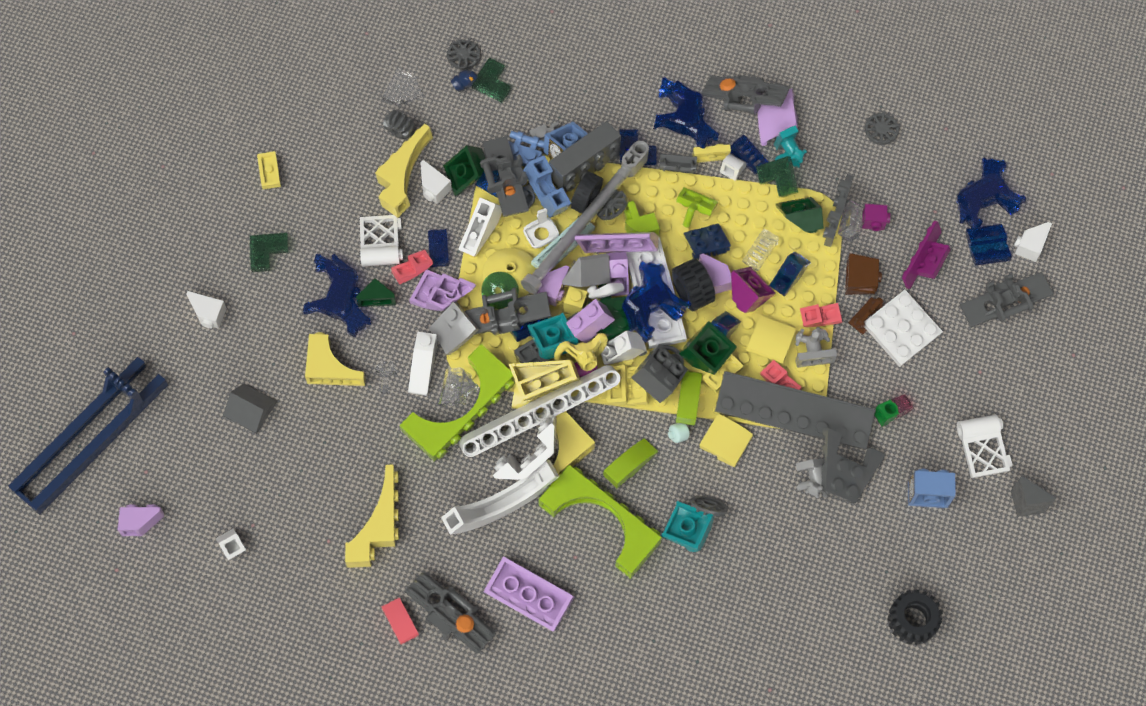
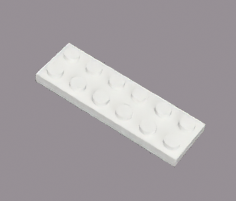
(666, 330)

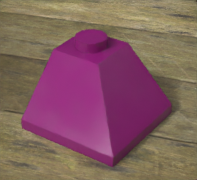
(749, 289)

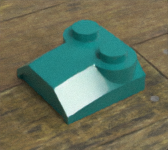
(550, 333)
(688, 527)

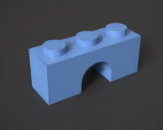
(539, 177)

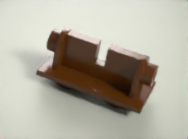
(864, 313)

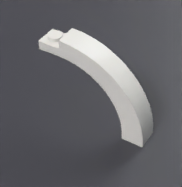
(488, 510)

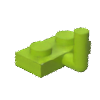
(695, 202)

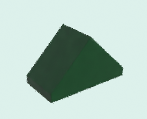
(375, 295)

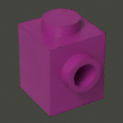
(875, 217)

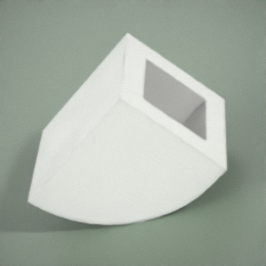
(732, 167)
(230, 544)

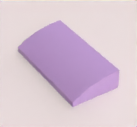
(618, 242)
(529, 594)

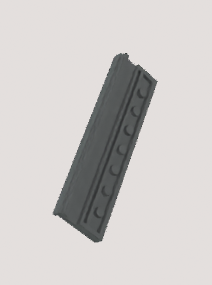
(793, 409)

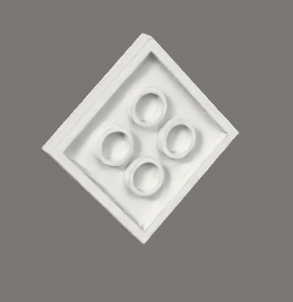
(902, 328)

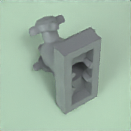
(814, 353)
(814, 468)

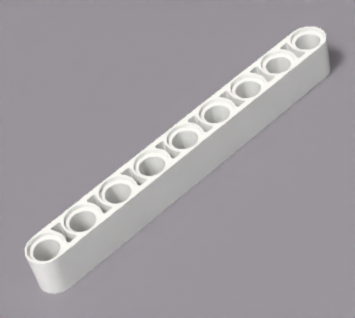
(529, 410)

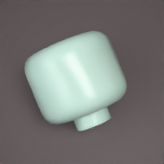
(678, 432)

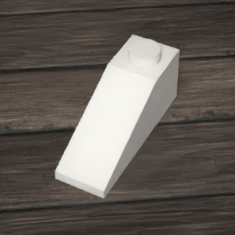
(481, 226)
(422, 363)

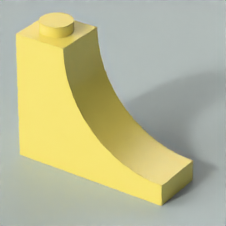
(325, 368)
(572, 442)

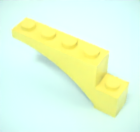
(397, 170)
(380, 528)

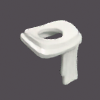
(541, 222)

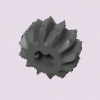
(398, 124)

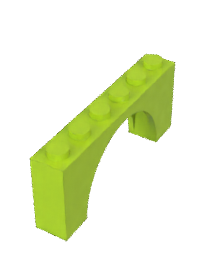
(436, 437)
(574, 489)

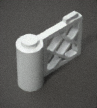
(380, 252)
(983, 430)

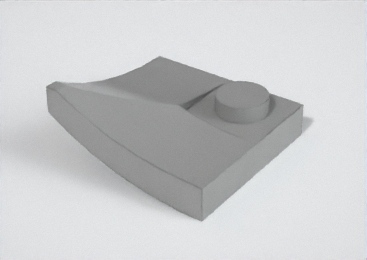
(453, 328)

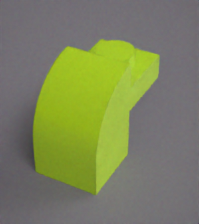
(636, 223)

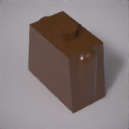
(862, 275)

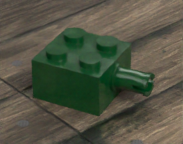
(620, 323)

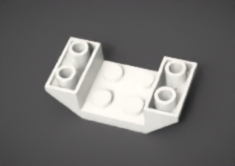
(510, 468)

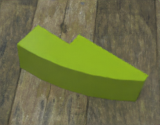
(689, 398)
(629, 463)

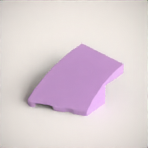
(776, 119)
(439, 291)

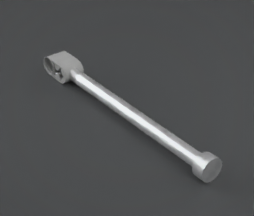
(532, 282)

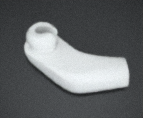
(606, 290)

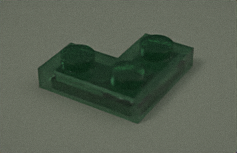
(488, 81)
(781, 172)
(262, 246)

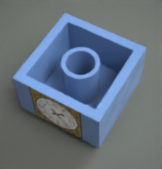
(562, 138)
(931, 488)

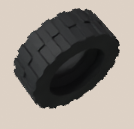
(586, 191)

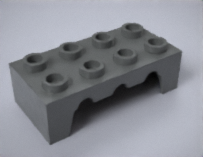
(585, 155)

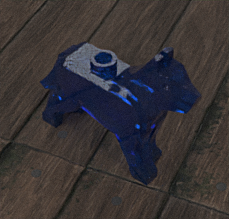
(688, 116)
(987, 192)
(341, 295)
(650, 297)

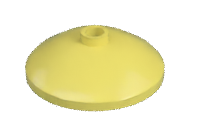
(510, 257)

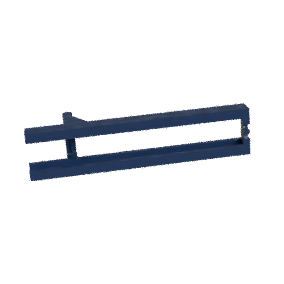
(112, 388)

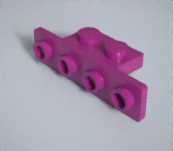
(928, 257)

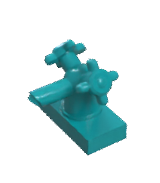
(787, 141)

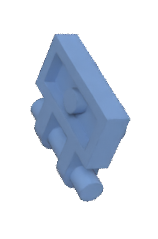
(527, 154)

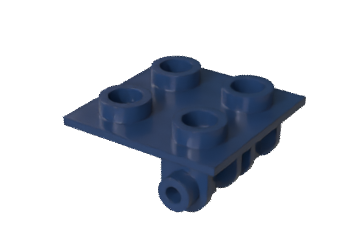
(707, 240)

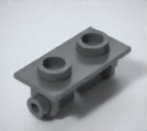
(678, 163)

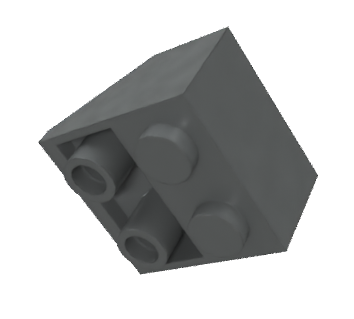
(659, 373)

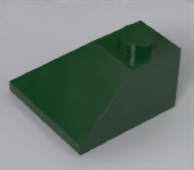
(464, 168)
(803, 213)
(708, 349)

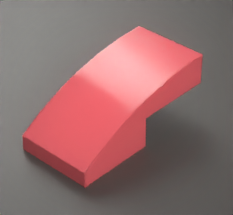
(416, 264)
(821, 316)
(778, 375)
(400, 621)

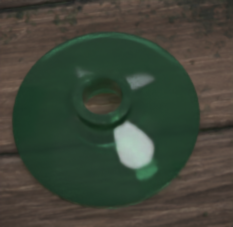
(502, 280)

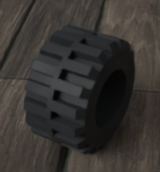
(693, 284)
(922, 603)

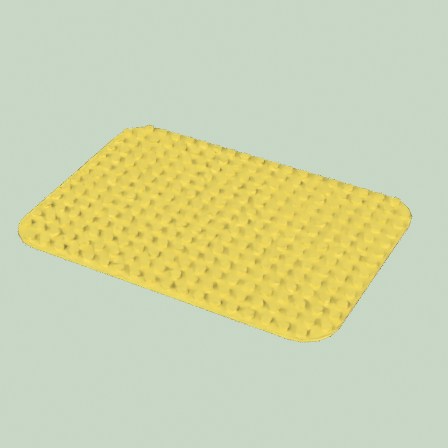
(742, 213)

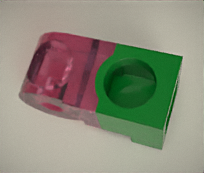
(893, 409)

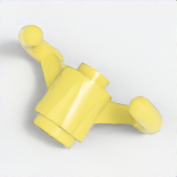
(583, 352)

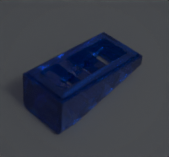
(747, 145)

